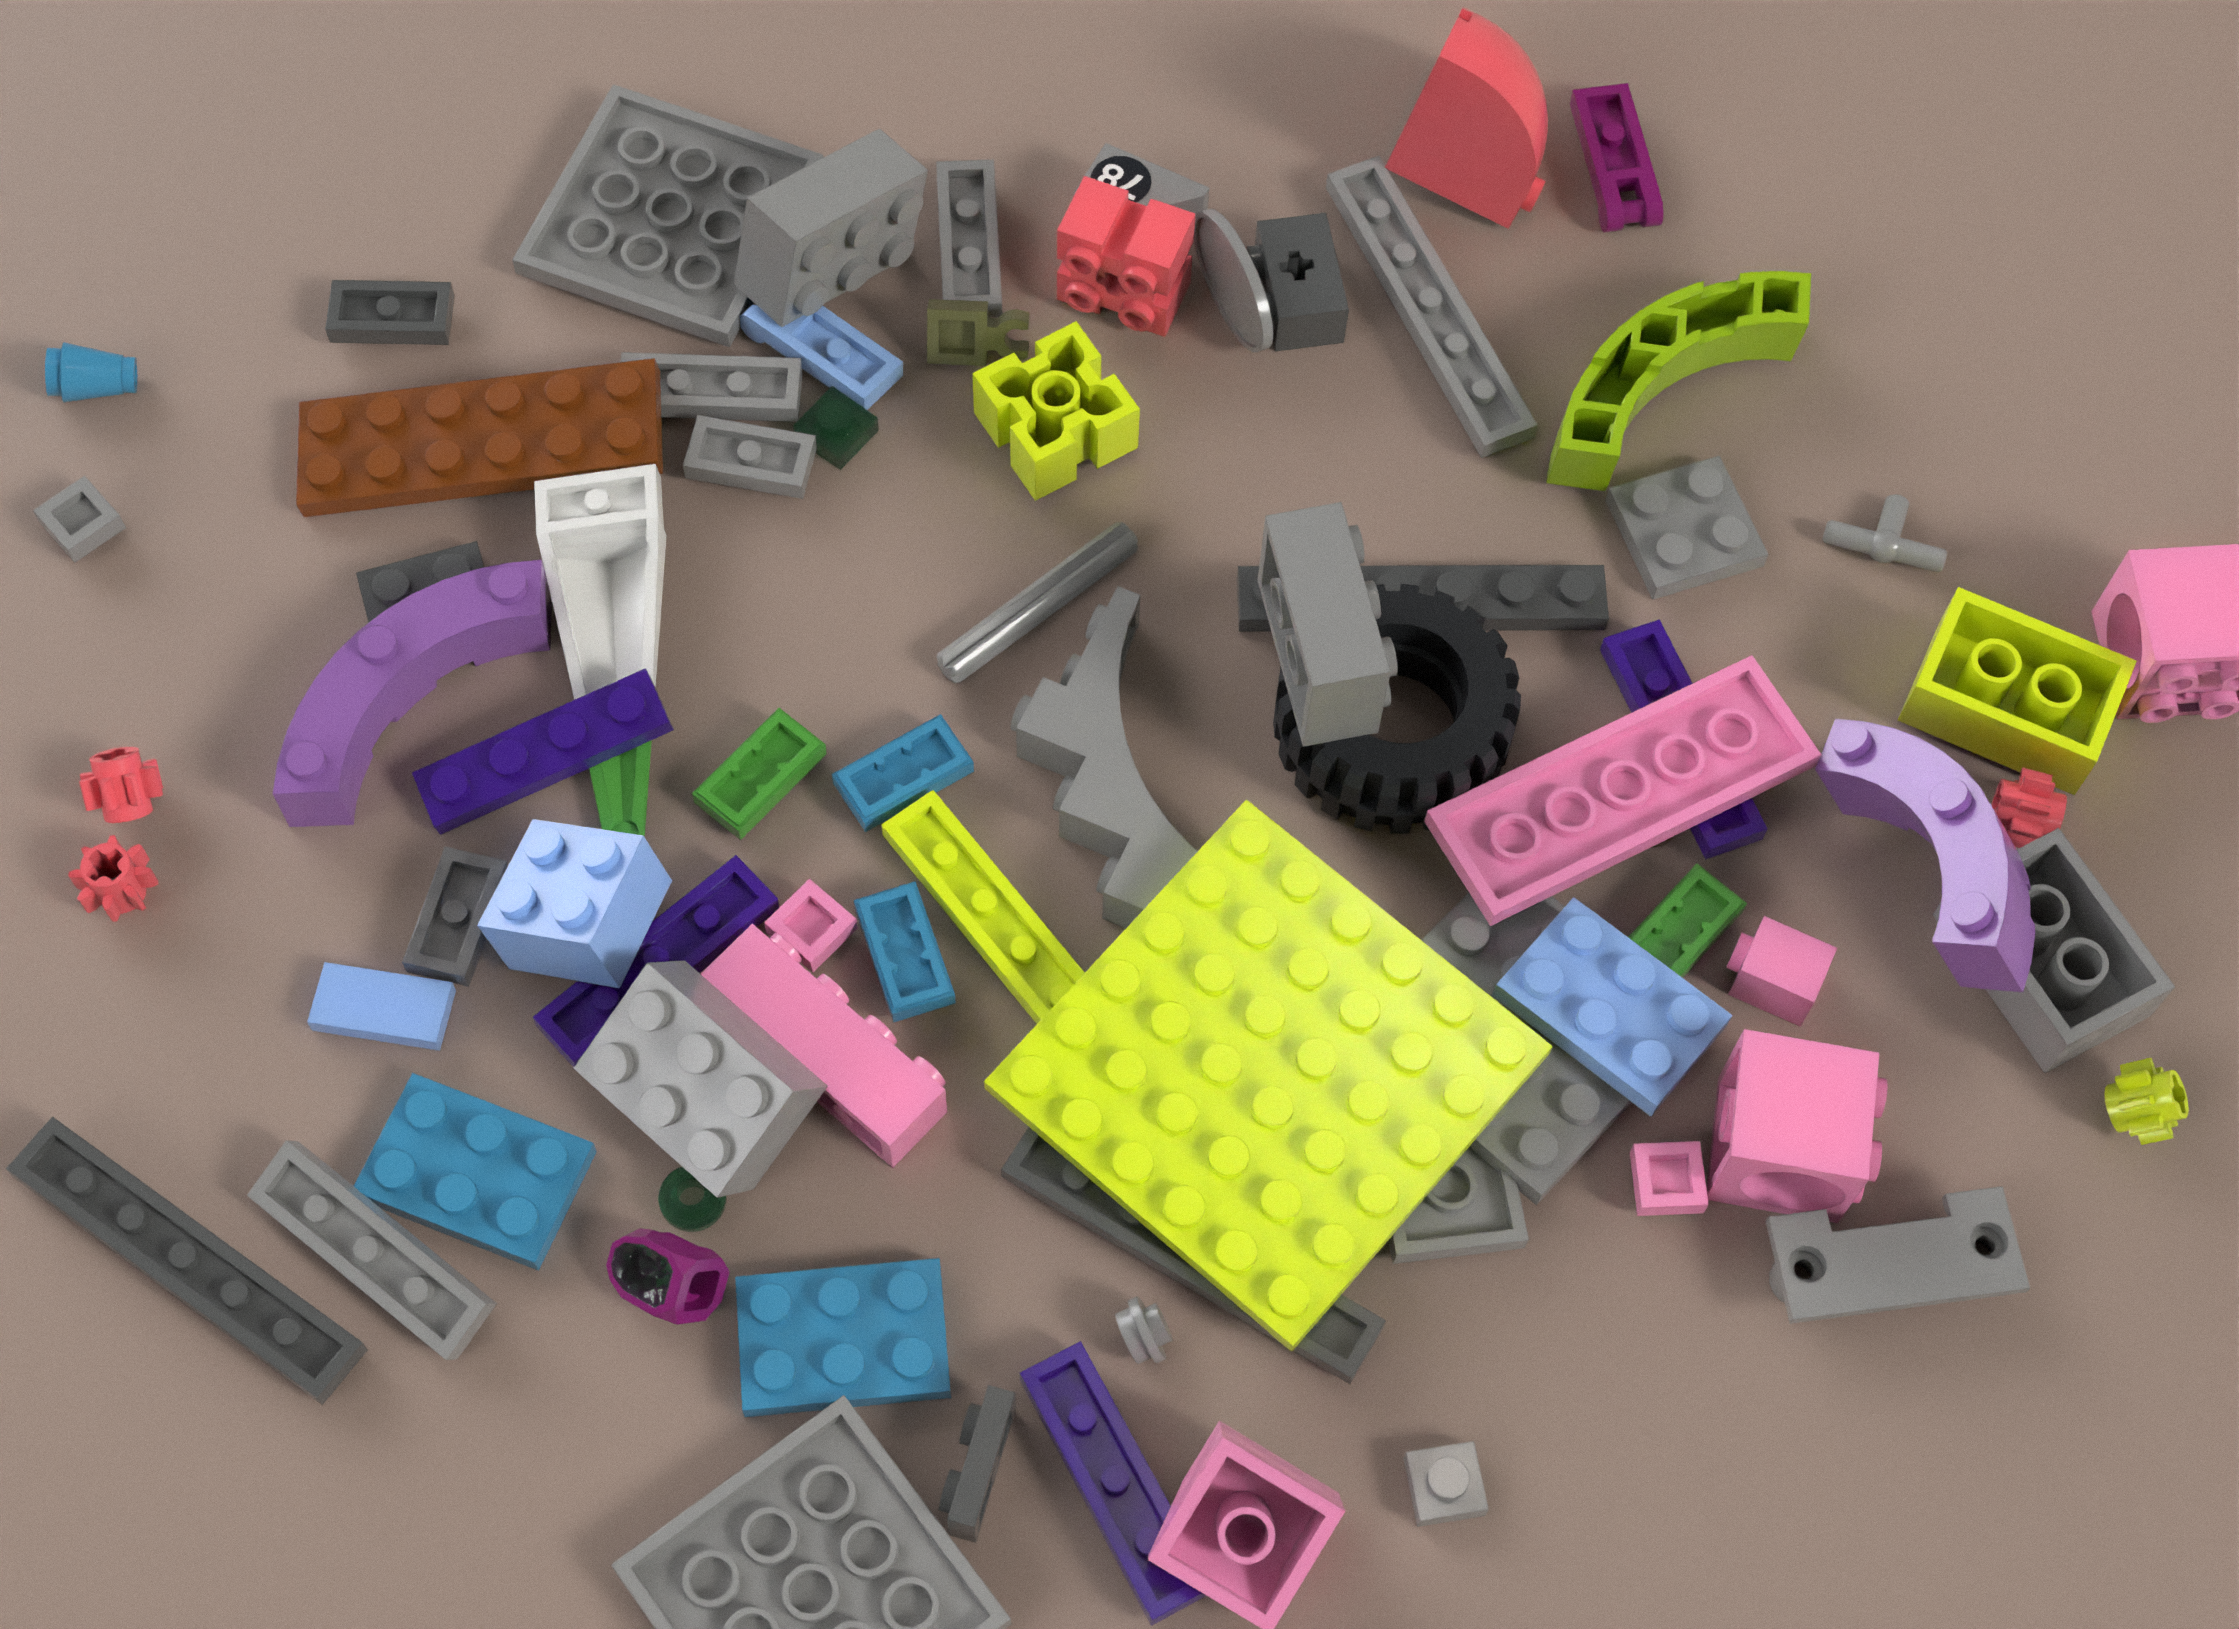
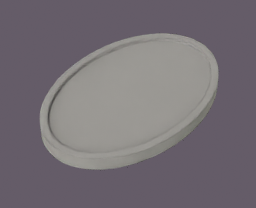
(1233, 280)

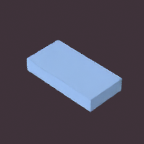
(381, 1006)

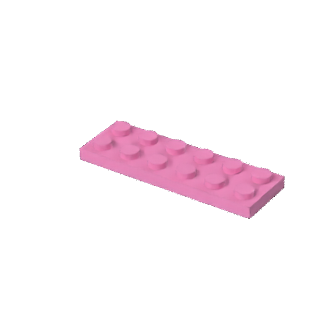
(1621, 789)

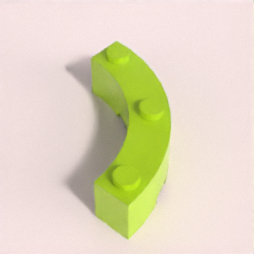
(1670, 339)

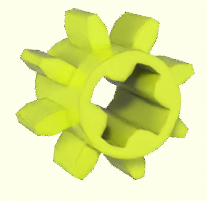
(2146, 1101)

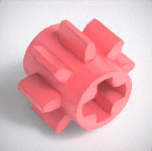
(121, 784)
(2029, 806)
(110, 861)

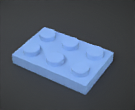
(1612, 1006)

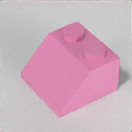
(1246, 1527)

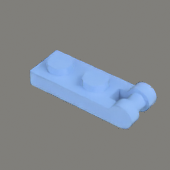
(829, 352)

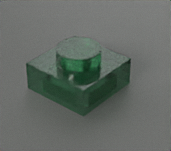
(839, 427)

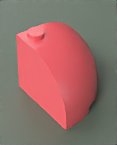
(1478, 124)

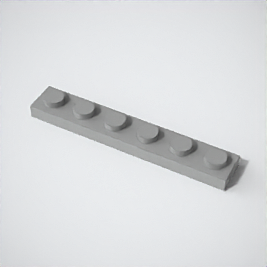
(1431, 307)

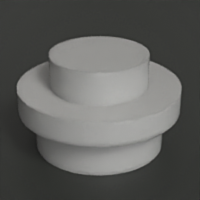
(1144, 1330)

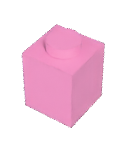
(1780, 970)

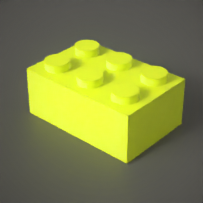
(2017, 690)

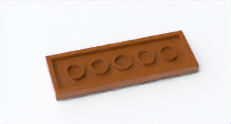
(476, 436)

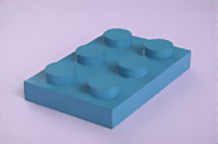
(475, 1171)
(842, 1333)

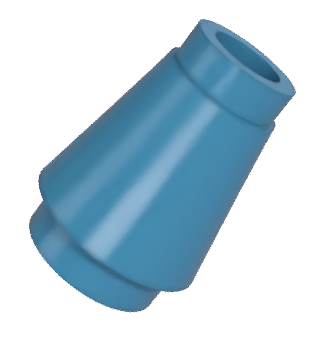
(88, 373)

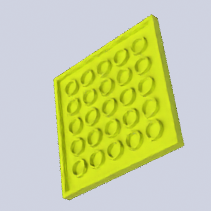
(1268, 1072)

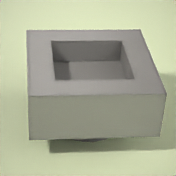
(79, 519)
(1445, 1484)

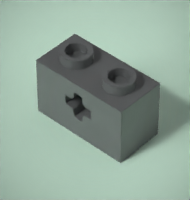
(1301, 281)

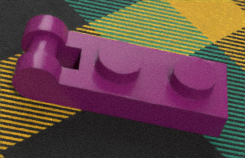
(1616, 156)

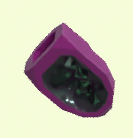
(667, 1275)

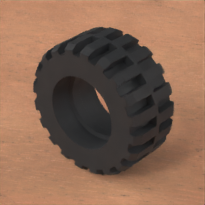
(1403, 781)

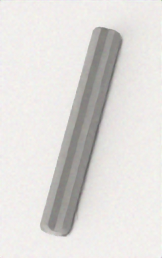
(1037, 602)

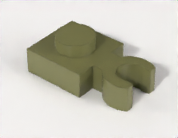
(963, 332)

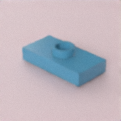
(902, 772)
(904, 951)

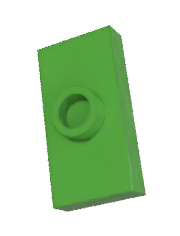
(759, 773)
(1688, 920)

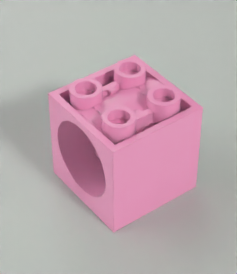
(2181, 626)
(1795, 1125)

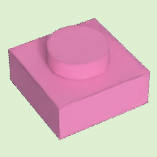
(812, 924)
(1668, 1178)

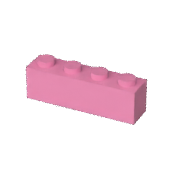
(869, 1080)

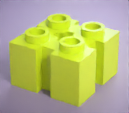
(1056, 410)

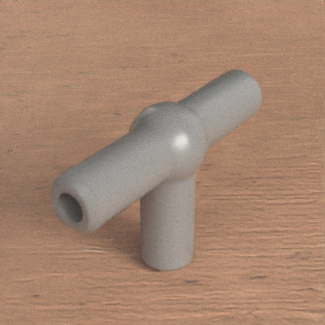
(1885, 543)

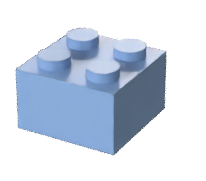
(575, 903)

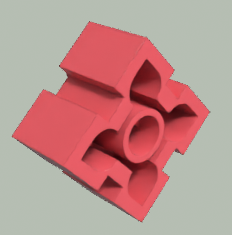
(1124, 256)

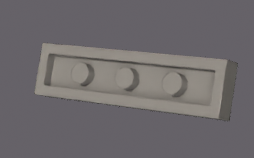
(372, 1250)

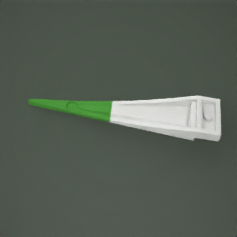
(605, 579)

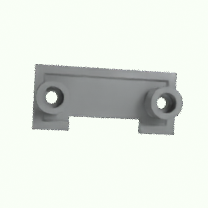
(1896, 1262)

